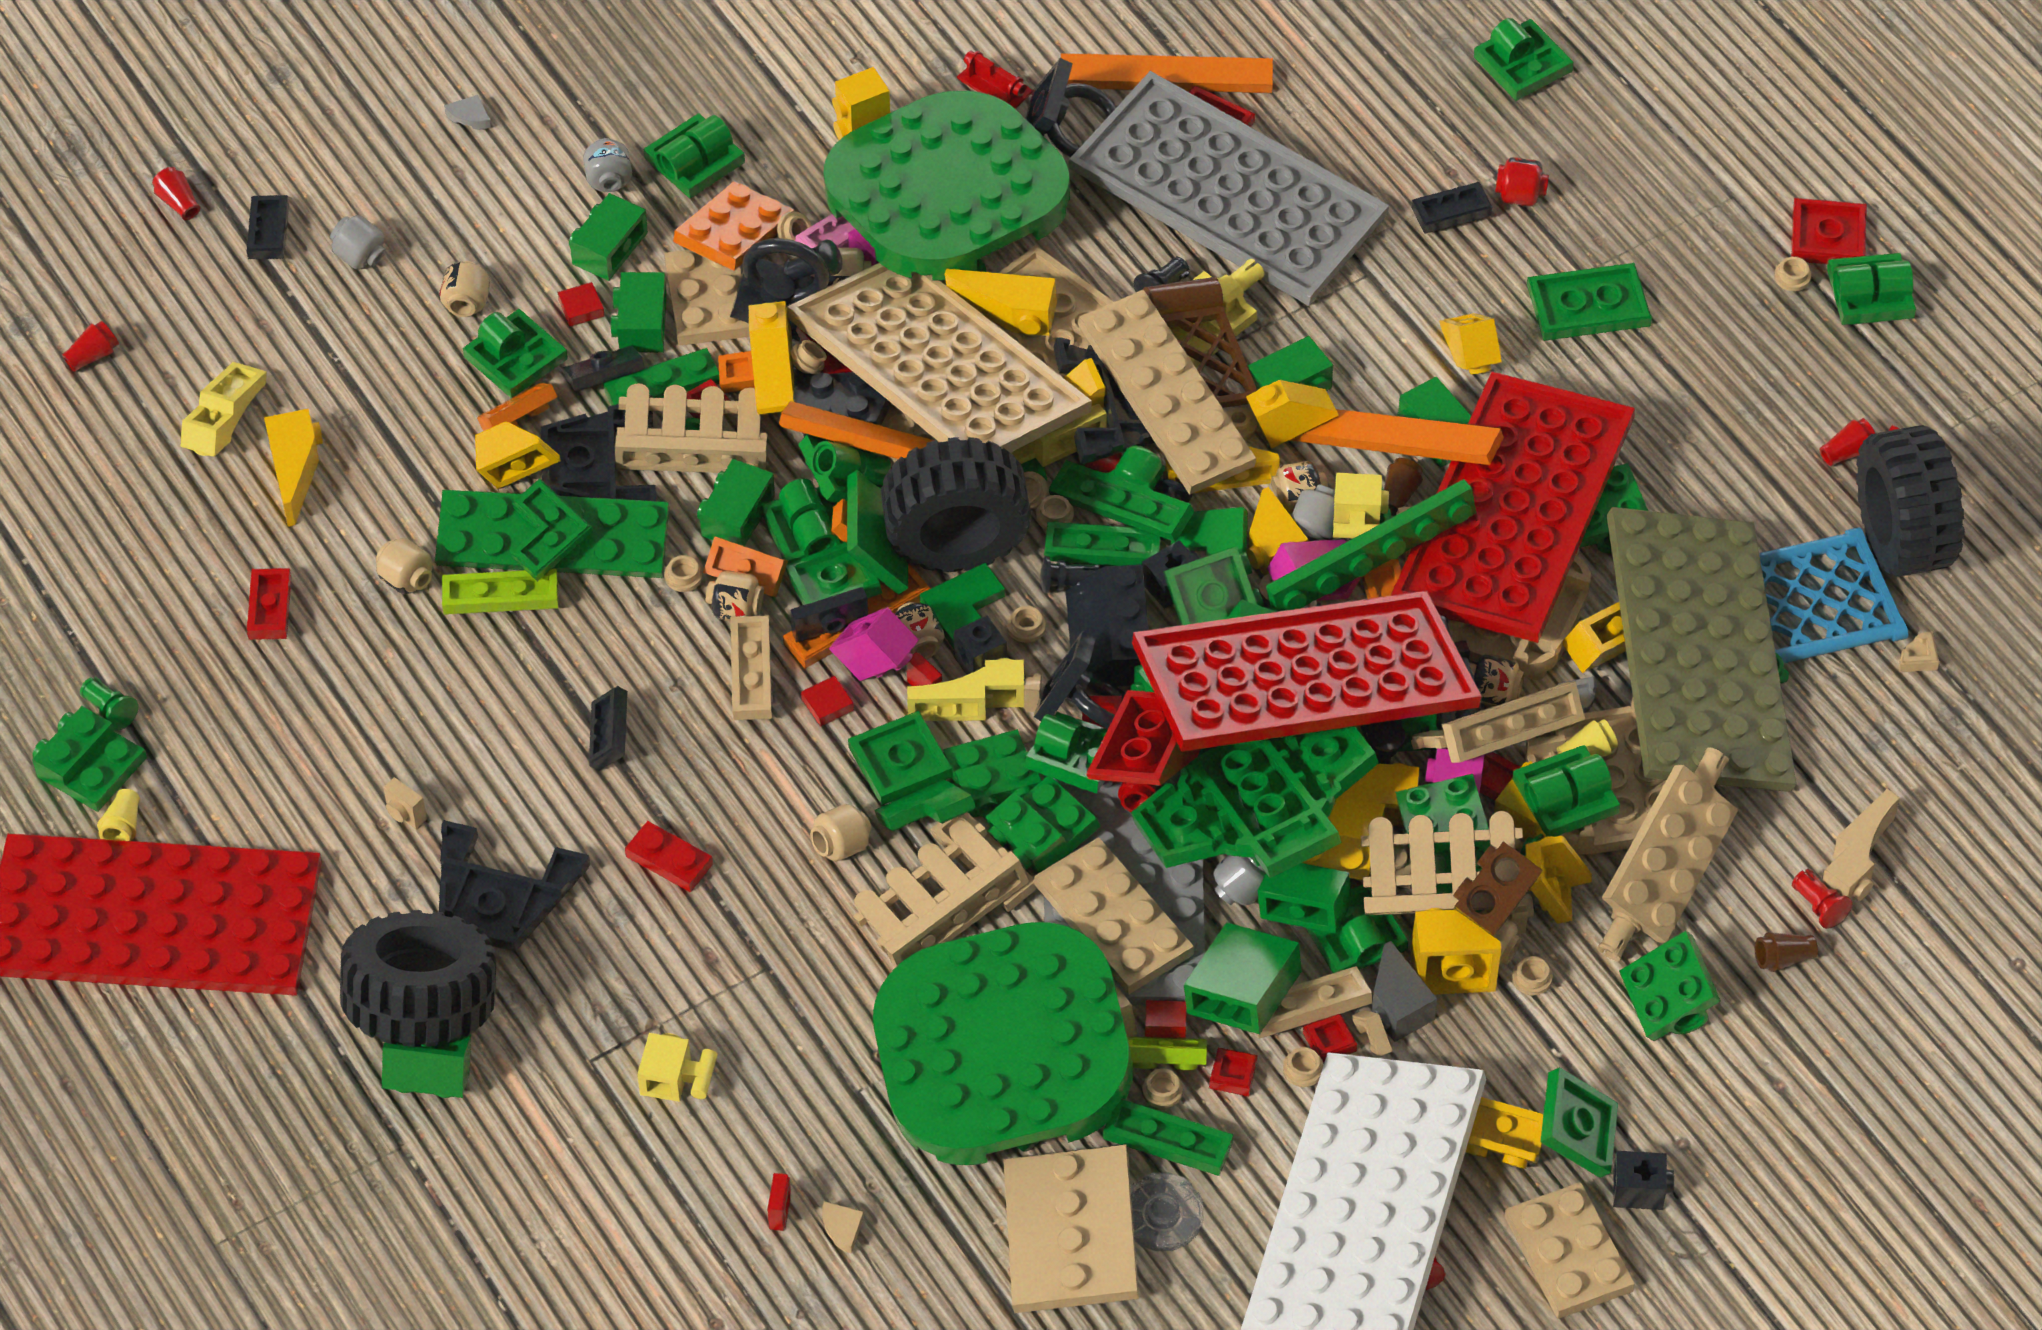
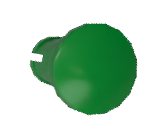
(112, 705)

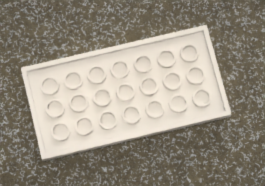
(1366, 1196)

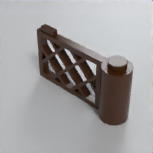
(1199, 302)

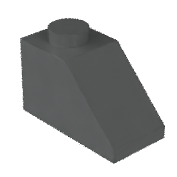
(1401, 995)

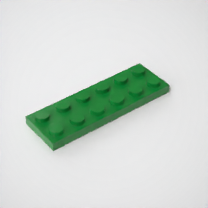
(484, 528)

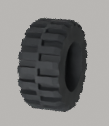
(1910, 500)
(955, 504)
(418, 978)

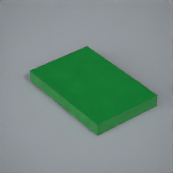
(1589, 301)
(867, 534)

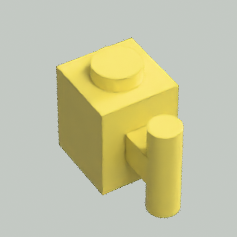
(1358, 504)
(668, 1066)

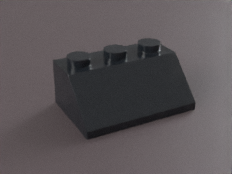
(1110, 609)

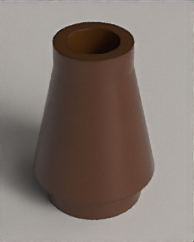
(1402, 481)
(1783, 950)

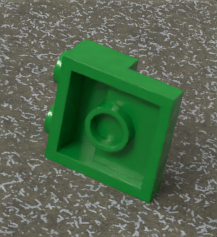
(1211, 586)
(87, 758)
(991, 770)
(1041, 824)

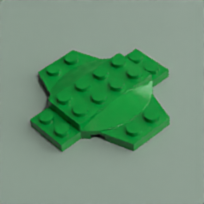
(1257, 800)

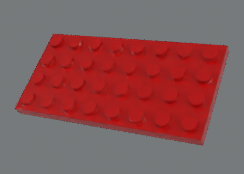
(1530, 507)
(1305, 670)
(155, 913)

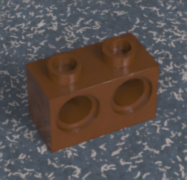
(1505, 894)

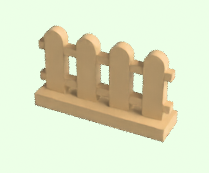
(683, 449)
(1506, 723)
(1422, 857)
(954, 909)

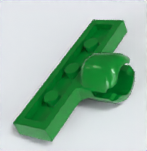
(1125, 493)

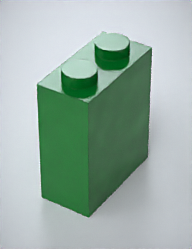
(1242, 978)

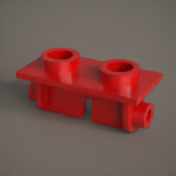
(988, 79)

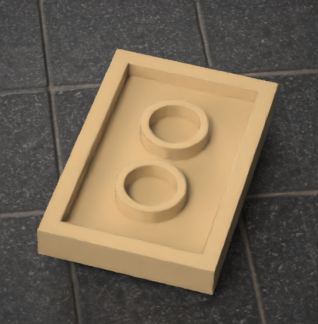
(702, 298)
(1569, 1250)

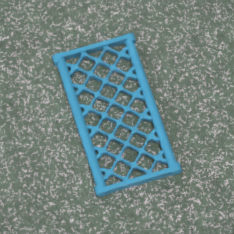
(1836, 637)

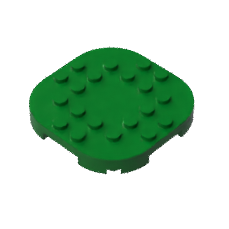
(946, 182)
(1002, 1041)

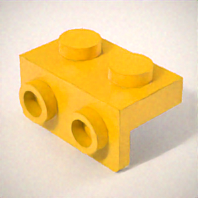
(1560, 872)
(1506, 1131)

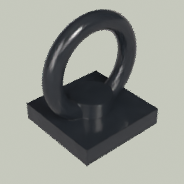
(1051, 102)
(767, 282)
(1070, 682)

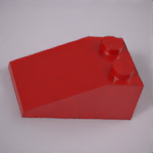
(1139, 744)

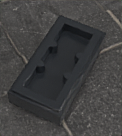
(1452, 207)
(267, 227)
(603, 367)
(828, 614)
(608, 728)

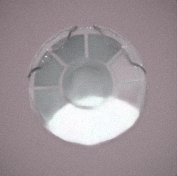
(1165, 1212)

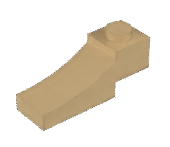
(1852, 869)

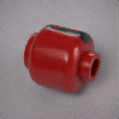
(1521, 181)

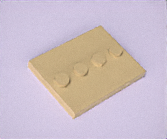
(1070, 1229)

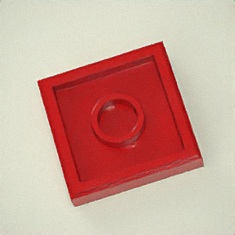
(1827, 230)

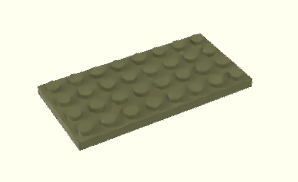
(1700, 647)

